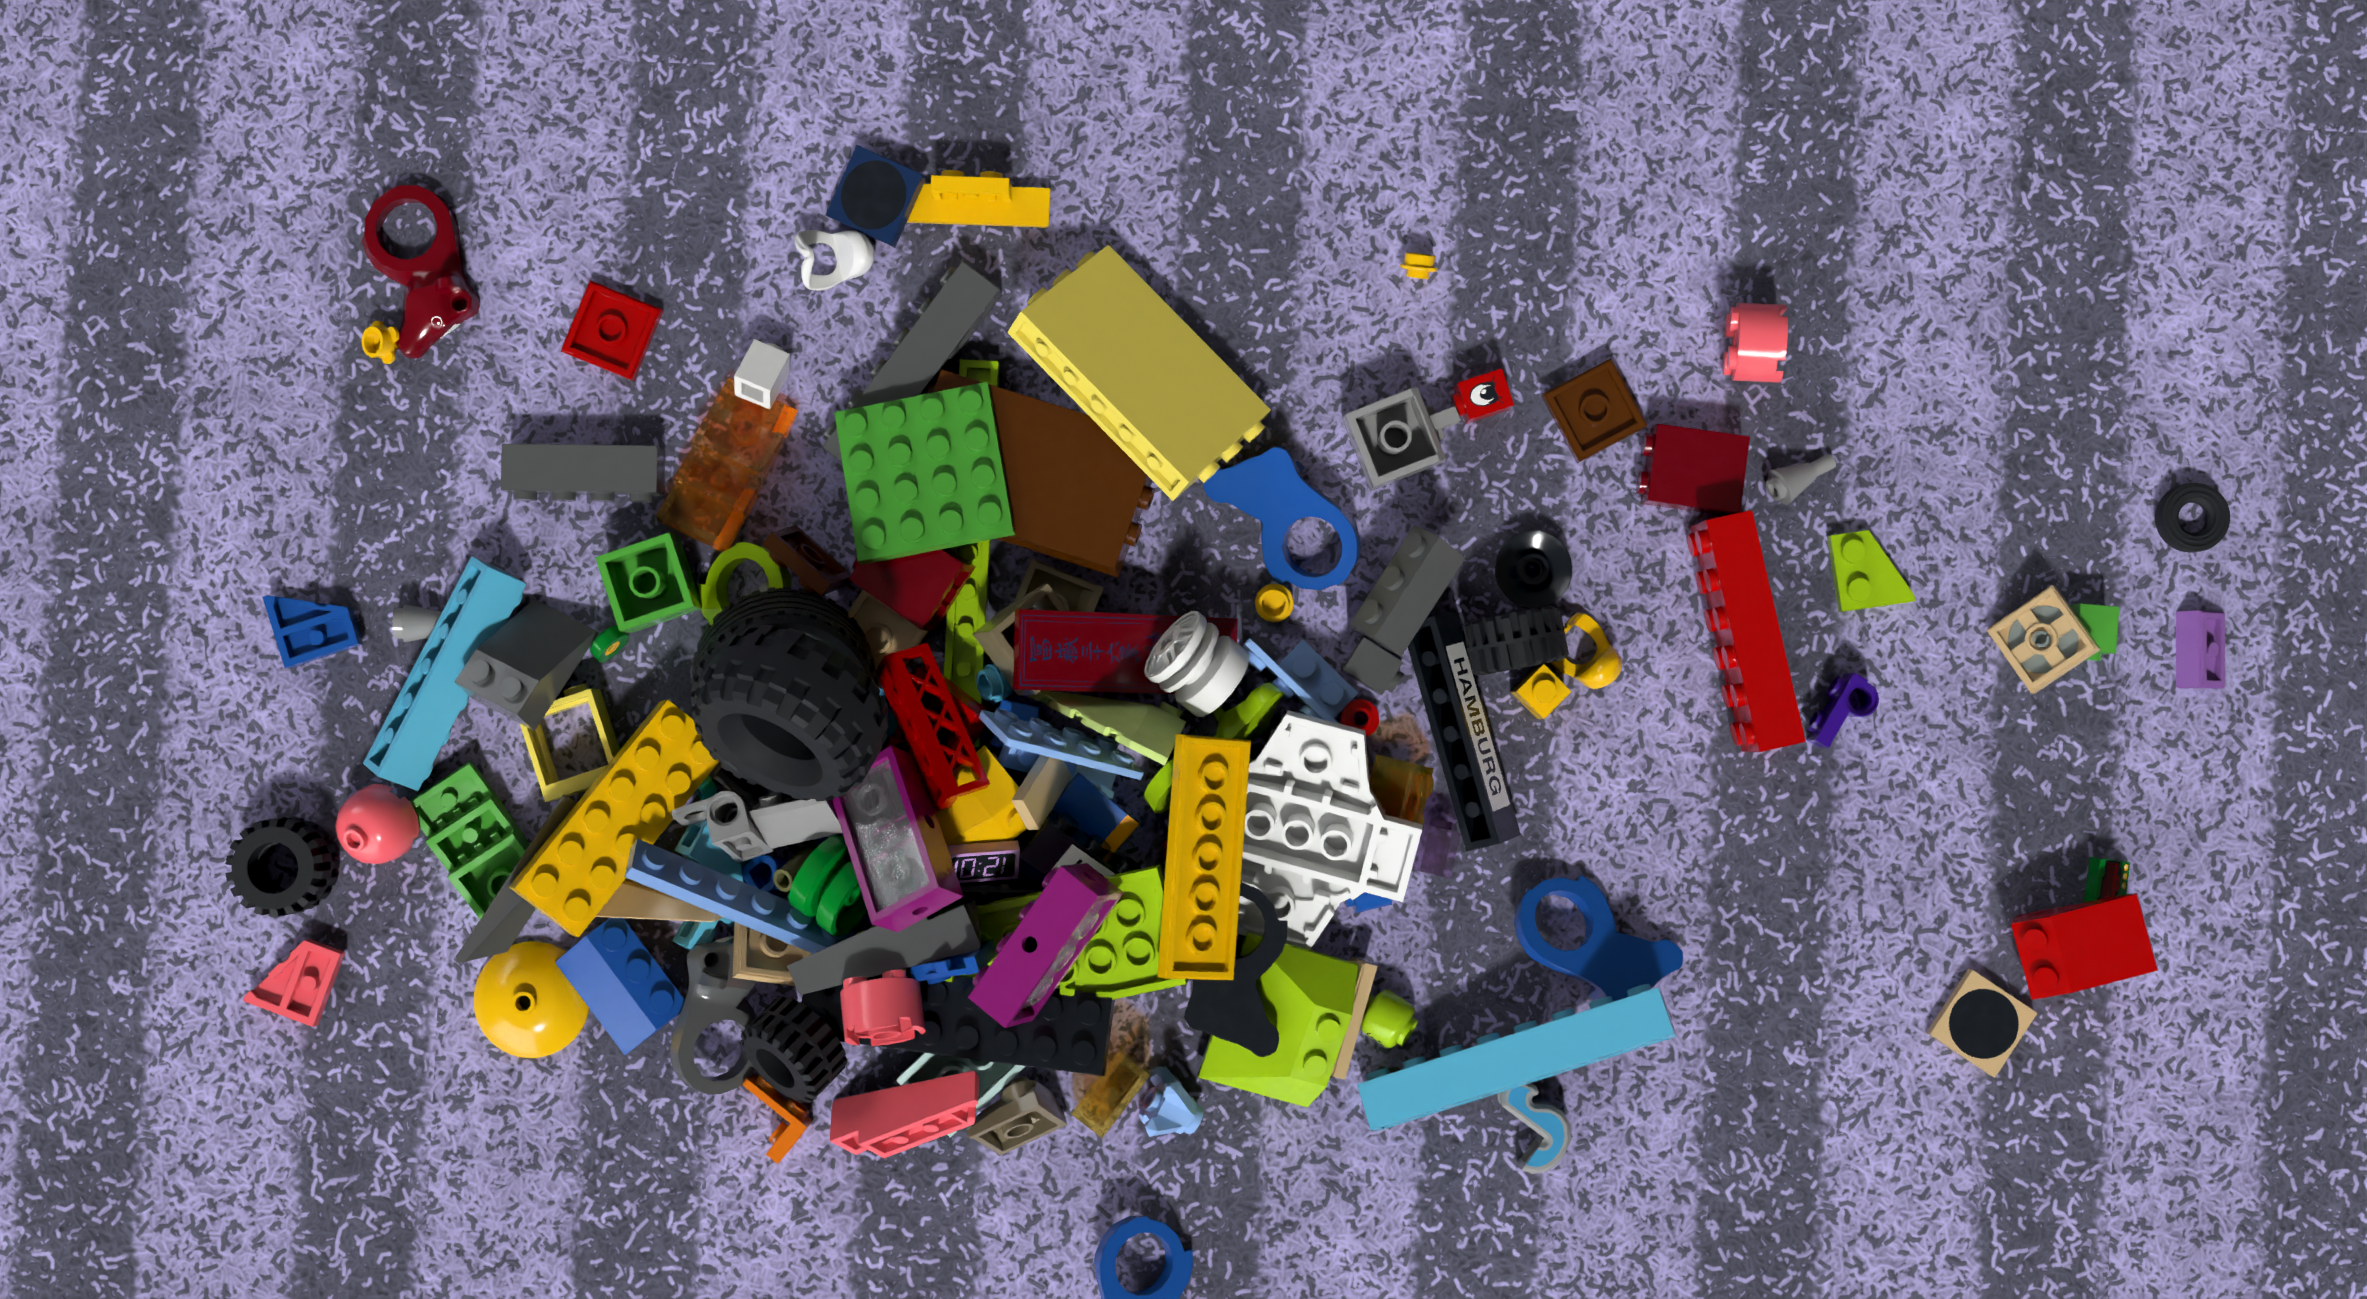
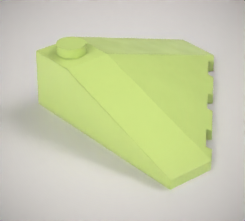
(1132, 724)

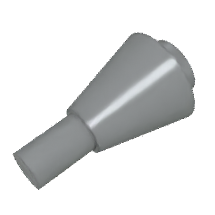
(1788, 482)

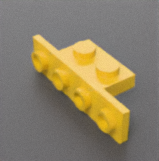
(980, 201)

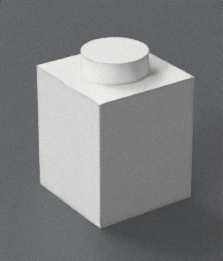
(762, 373)

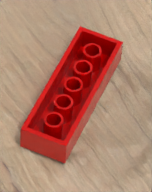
(1745, 633)

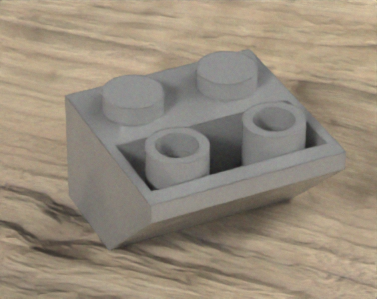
(791, 820)

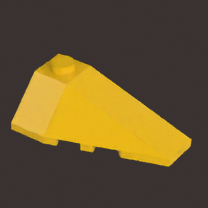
(984, 814)

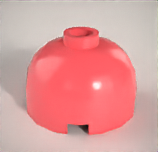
(376, 825)

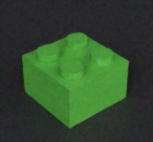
(649, 583)

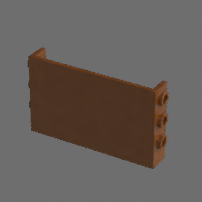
(1065, 480)

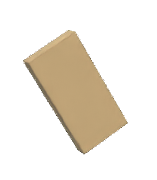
(1041, 791)

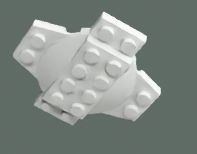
(1318, 829)

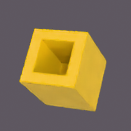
(1541, 691)

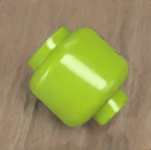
(1388, 1019)

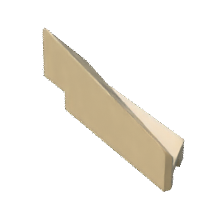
(643, 902)

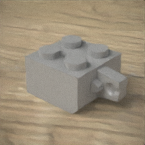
(1398, 437)

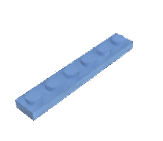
(726, 897)

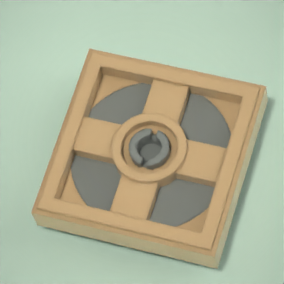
(2043, 639)

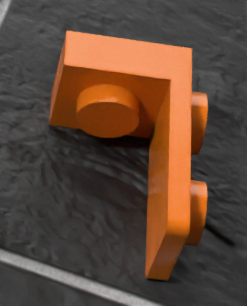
(792, 1111)

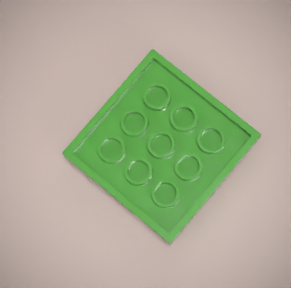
(924, 473)

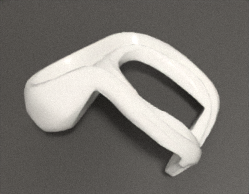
(852, 252)

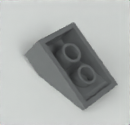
(526, 663)

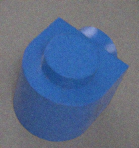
(760, 873)

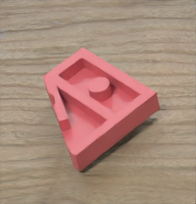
(300, 983)

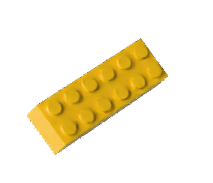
(627, 802)

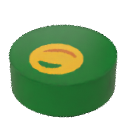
(608, 644)

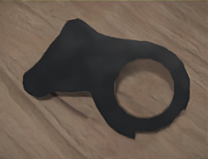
(1234, 1007)

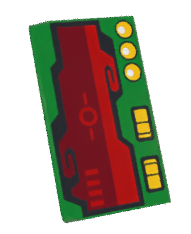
(2106, 879)

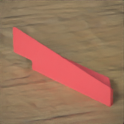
(904, 1115)

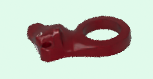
(436, 288)

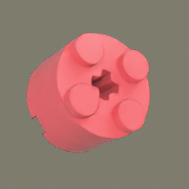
(1757, 342)
(882, 1009)

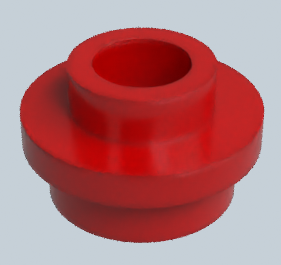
(1366, 707)

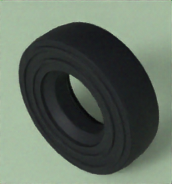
(2216, 513)

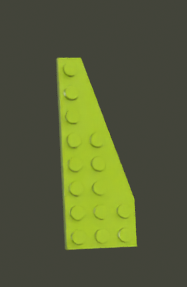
(1120, 955)

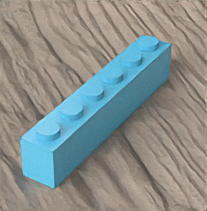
(430, 697)

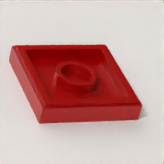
(612, 330)

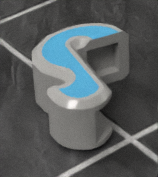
(1546, 1120)

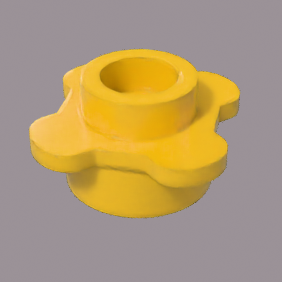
(380, 341)

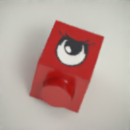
(1482, 396)

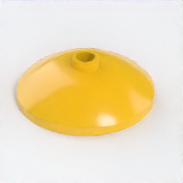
(555, 1009)

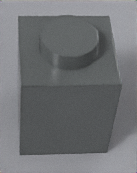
(1373, 667)

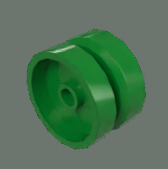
(829, 888)

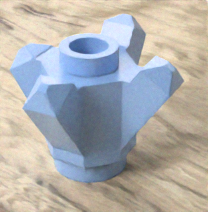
(1168, 1106)

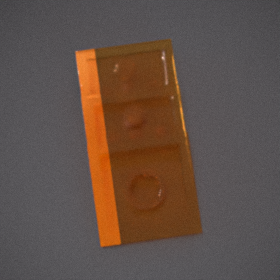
(726, 468)

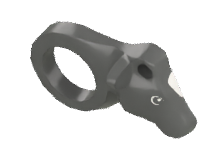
(711, 998)

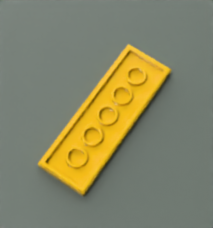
(1204, 858)

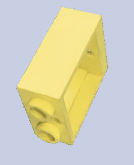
(538, 749)

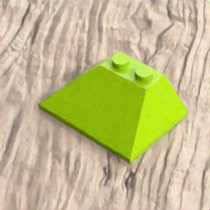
(1311, 1006)

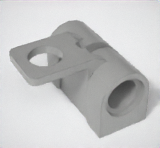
(727, 824)

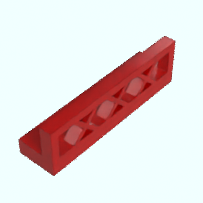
(918, 731)

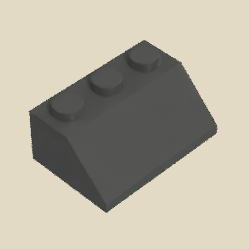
(1407, 590)

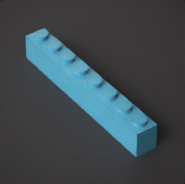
(1516, 1059)

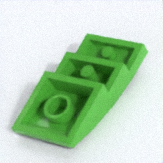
(470, 834)

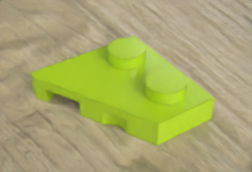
(1864, 573)

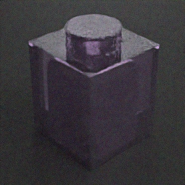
(1437, 848)

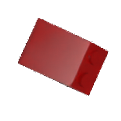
(2083, 945)

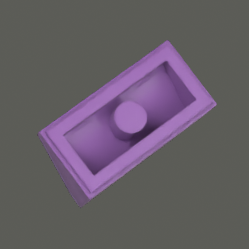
(2200, 649)

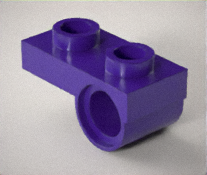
(1826, 723)

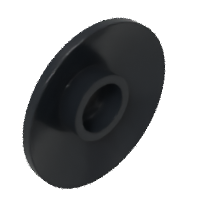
(1553, 569)

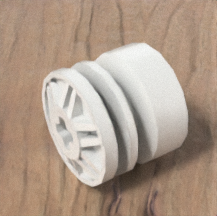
(1196, 664)

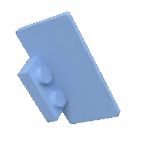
(1307, 678)
(1029, 740)

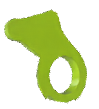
(1242, 721)

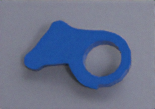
(1278, 496)
(1605, 957)
(1175, 1273)

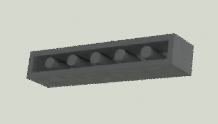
(930, 345)

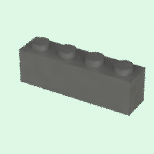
(583, 470)

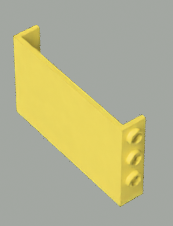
(1139, 371)

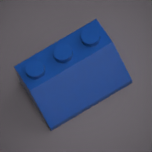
(621, 984)

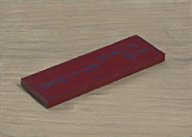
(1091, 650)

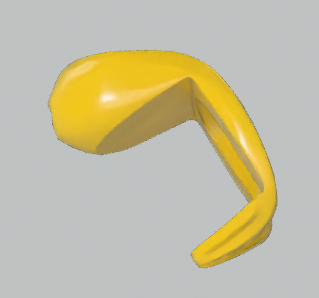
(1604, 665)

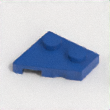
(310, 629)
(960, 964)

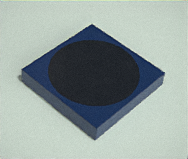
(876, 196)

